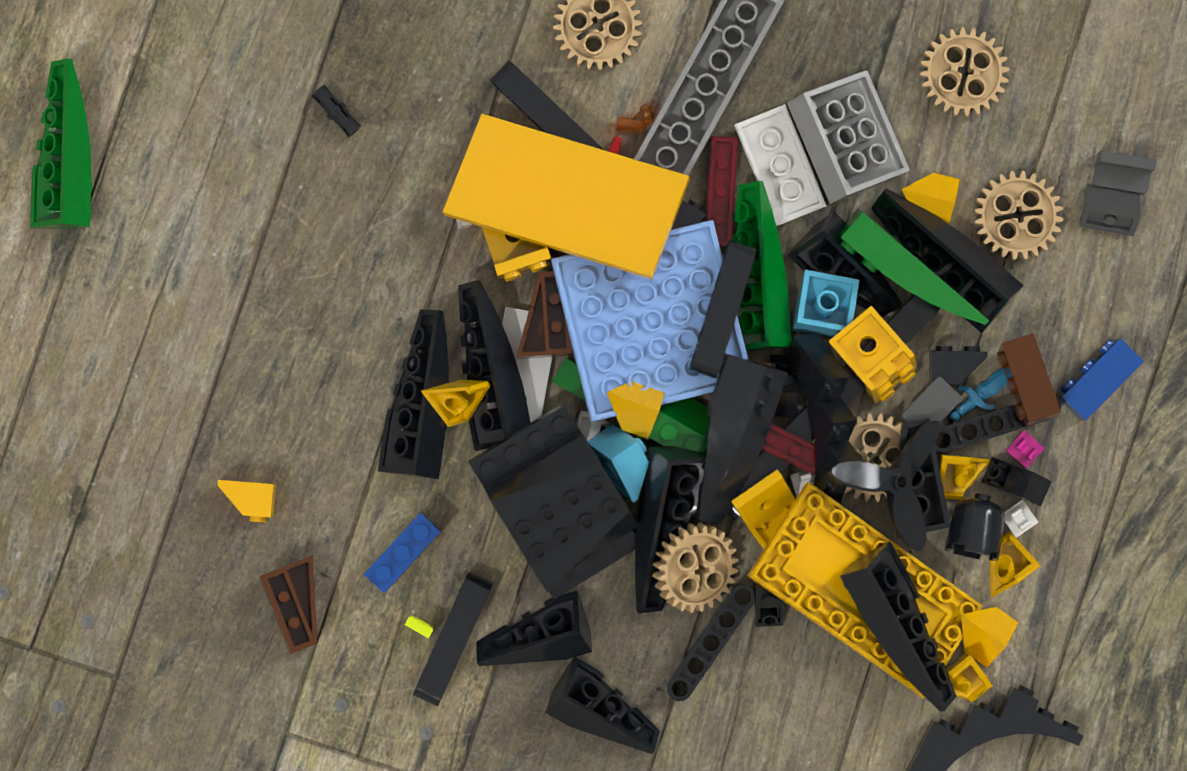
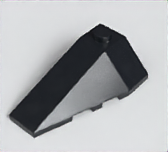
(822, 253)
(548, 634)

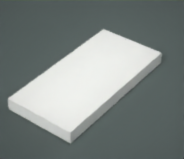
(781, 164)
(533, 371)

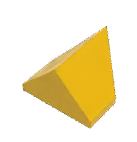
(935, 194)
(456, 400)
(636, 408)
(959, 474)
(1013, 565)
(986, 633)
(968, 678)

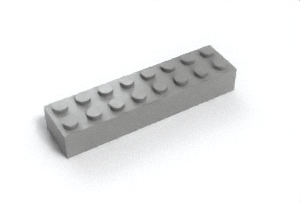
(707, 83)

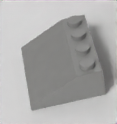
(848, 136)

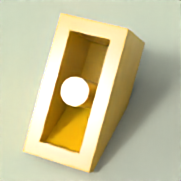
(251, 498)

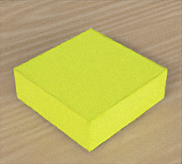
(419, 626)

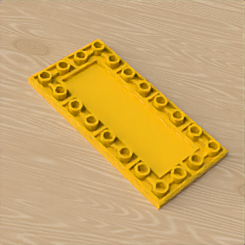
(566, 196)
(805, 567)

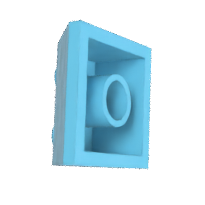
(825, 304)
(621, 459)

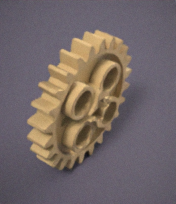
(612, 46)
(987, 78)
(1022, 239)
(884, 429)
(695, 567)

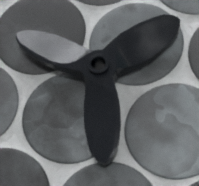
(896, 483)

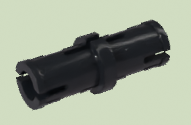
(336, 111)

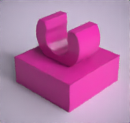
(1024, 449)

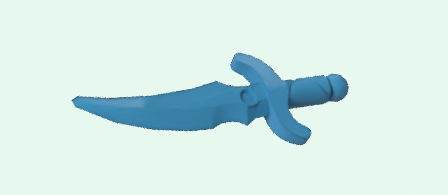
(976, 397)

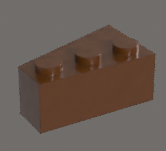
(545, 326)
(1028, 380)
(293, 603)

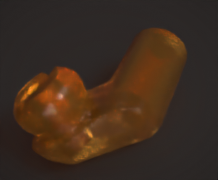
(638, 122)

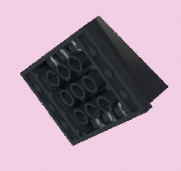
(556, 501)

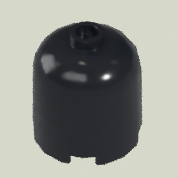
(976, 528)

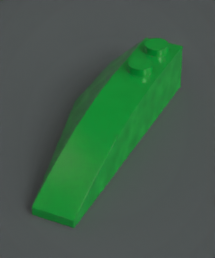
(63, 174)
(901, 266)
(765, 301)
(677, 423)

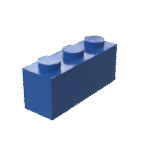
(1099, 378)
(402, 552)

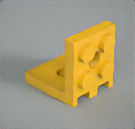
(517, 257)
(885, 365)
(765, 506)

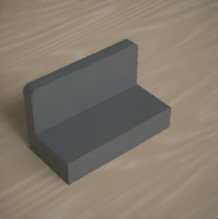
(1123, 172)
(1110, 210)
(933, 402)

